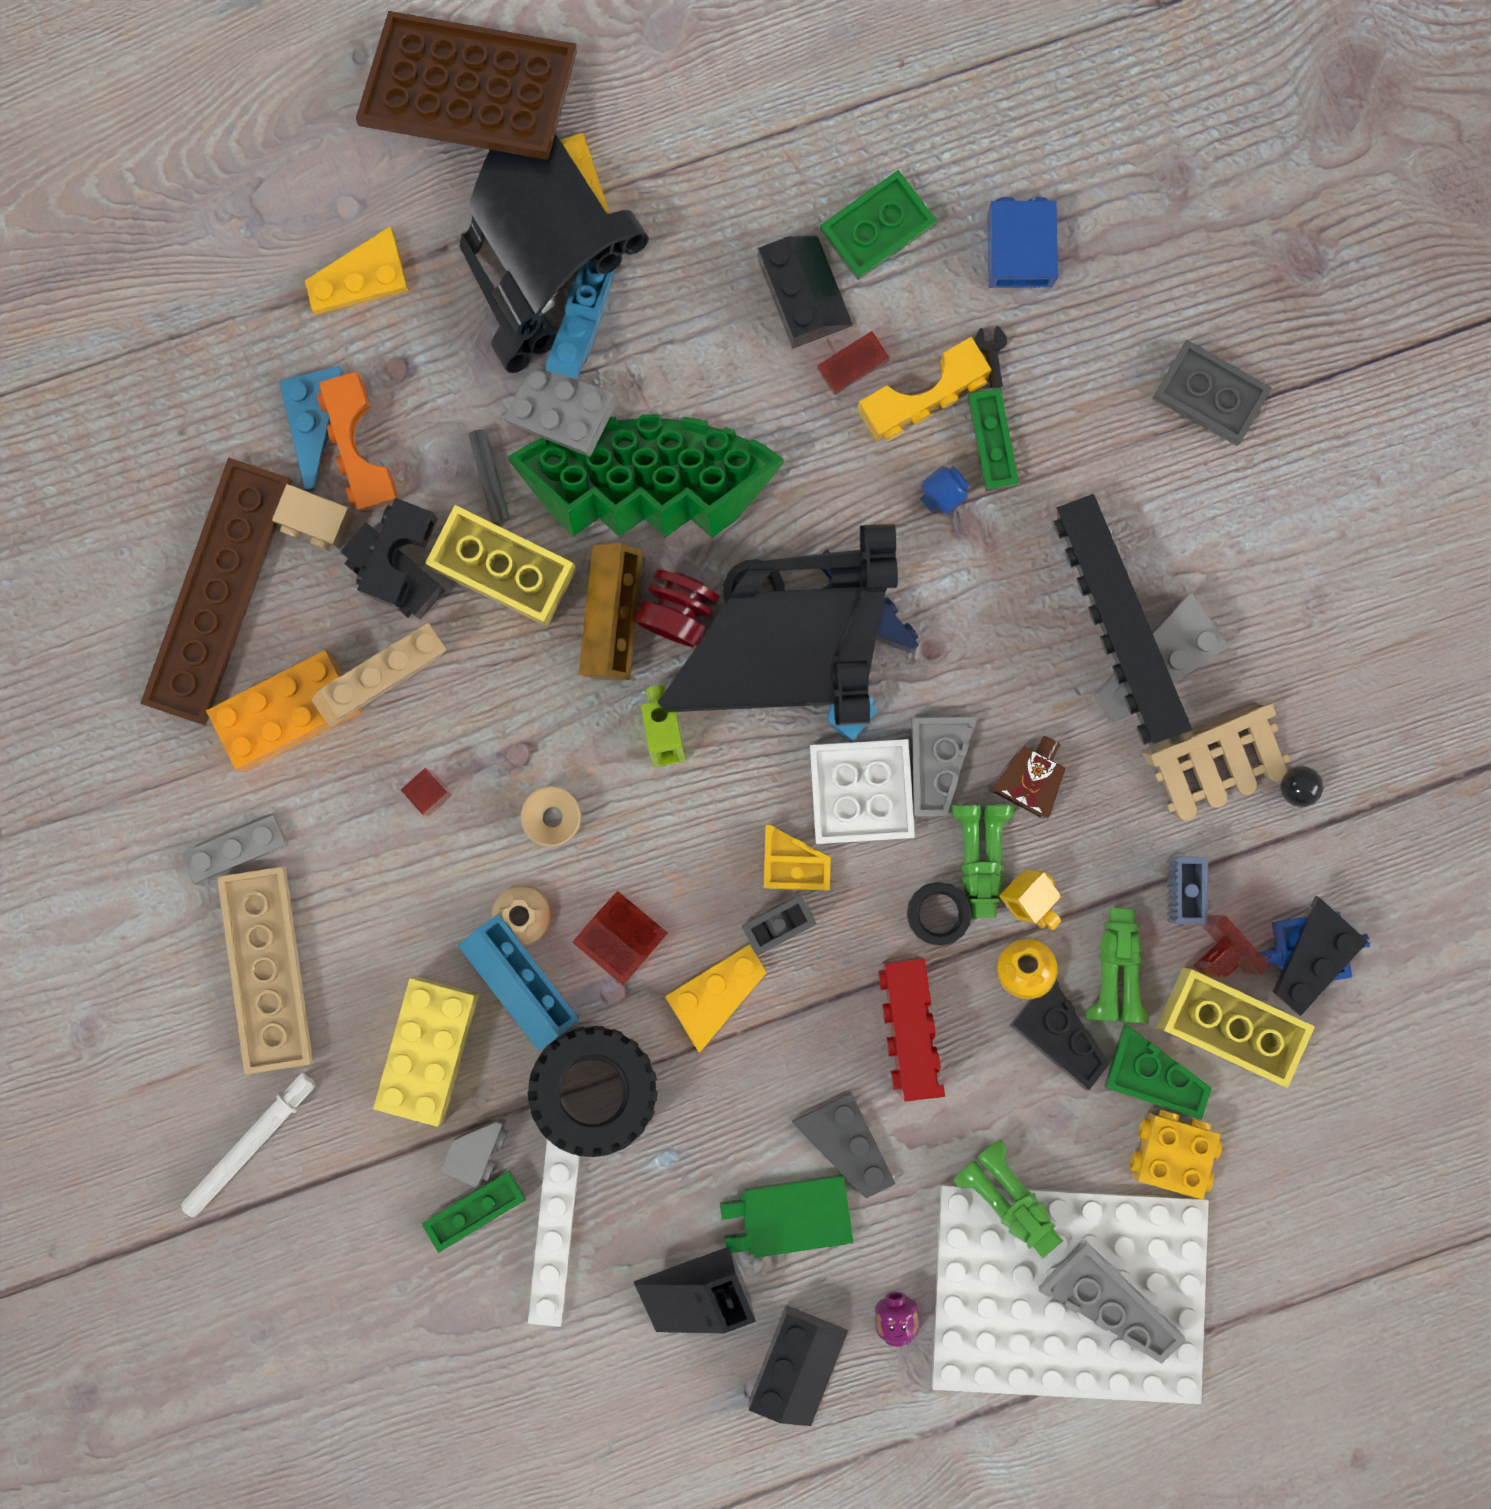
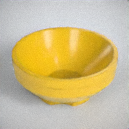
(1027, 984)

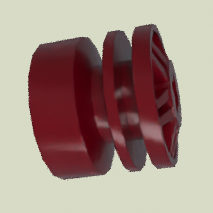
(677, 607)

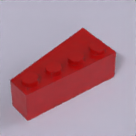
(911, 1029)

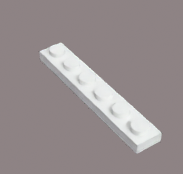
(553, 1237)

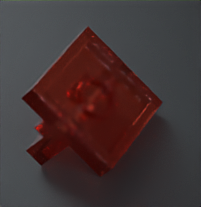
(1229, 951)

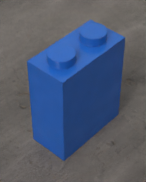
(1022, 243)

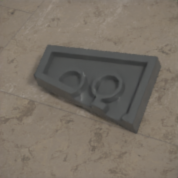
(847, 1143)

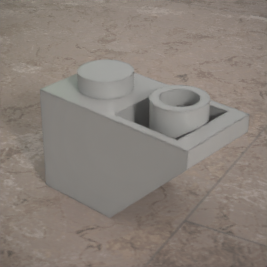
(472, 1153)

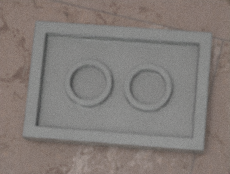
(561, 409)

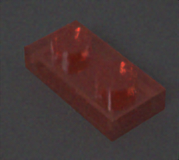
(853, 362)

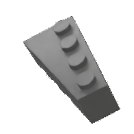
(1185, 642)

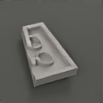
(937, 760)

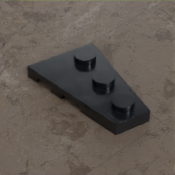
(1318, 957)
(1059, 1034)

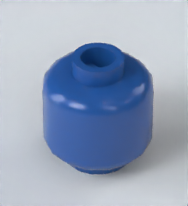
(944, 490)

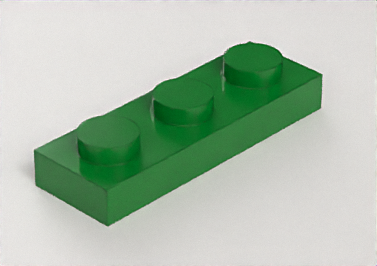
(993, 439)
(473, 1211)

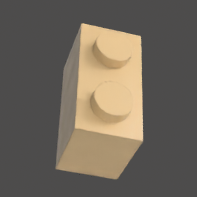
(312, 517)

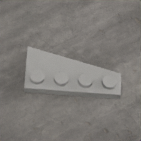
(1099, 1292)

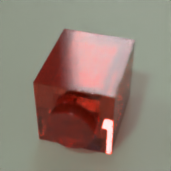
(426, 792)

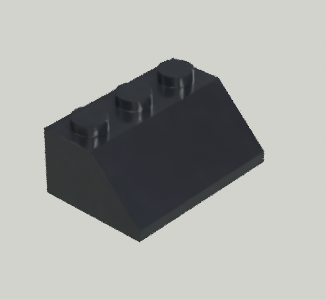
(803, 289)
(796, 1368)

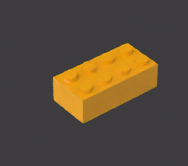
(275, 713)

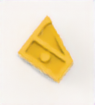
(793, 863)

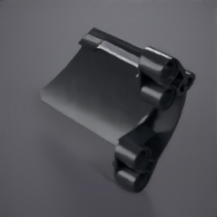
(542, 231)
(795, 642)

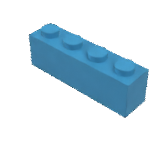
(518, 982)

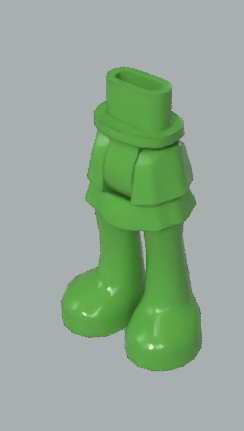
(983, 878)
(1120, 947)
(1024, 1218)

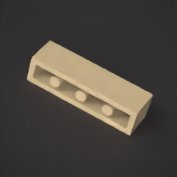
(378, 674)

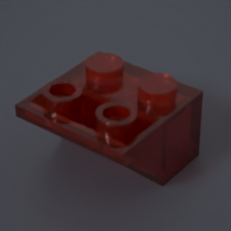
(620, 937)

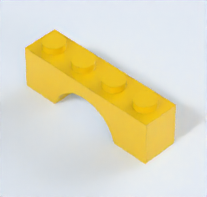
(889, 411)

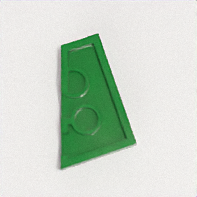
(1153, 1076)

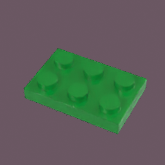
(878, 225)

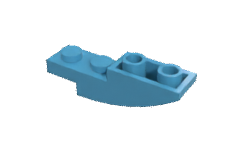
(580, 322)

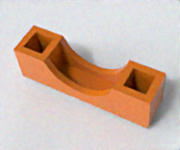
(346, 403)

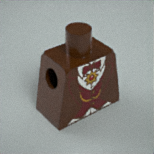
(1032, 778)

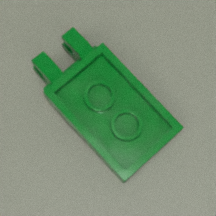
(791, 1217)

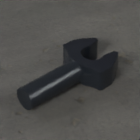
(991, 352)

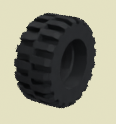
(637, 1102)

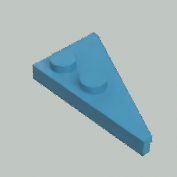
(308, 420)

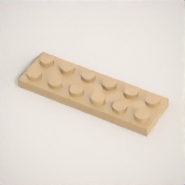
(265, 970)

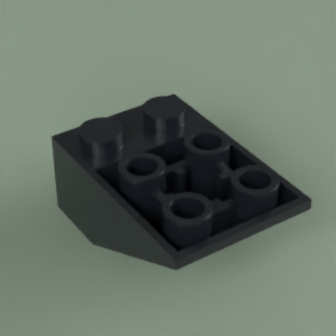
(698, 1296)

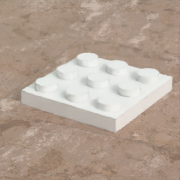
(862, 791)

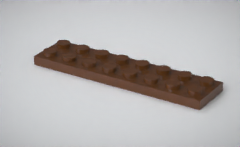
(215, 592)

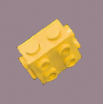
(1176, 1154)

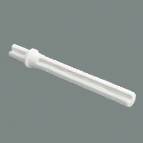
(243, 1150)

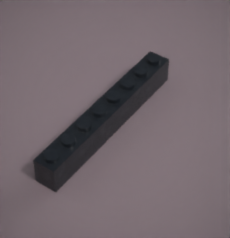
(1123, 624)

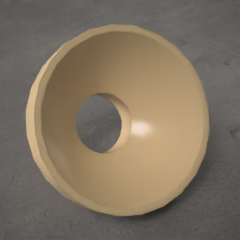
(534, 810)
(537, 906)

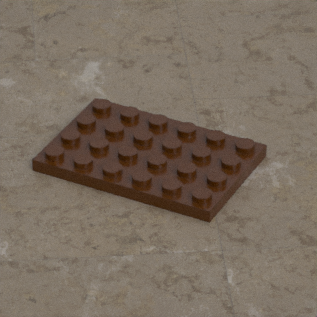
(467, 85)

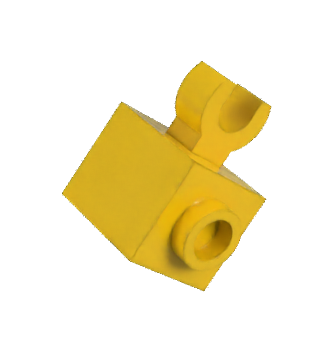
(1031, 898)

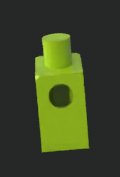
(662, 737)

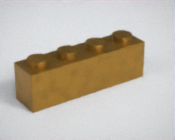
(610, 612)

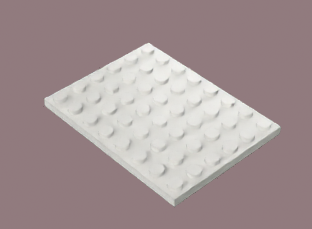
(1012, 1339)

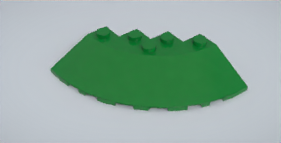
(649, 472)

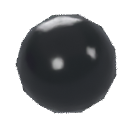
(1301, 786)

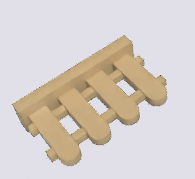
(1231, 747)

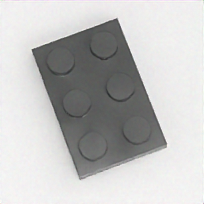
(1212, 393)

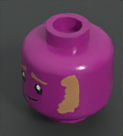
(897, 1319)

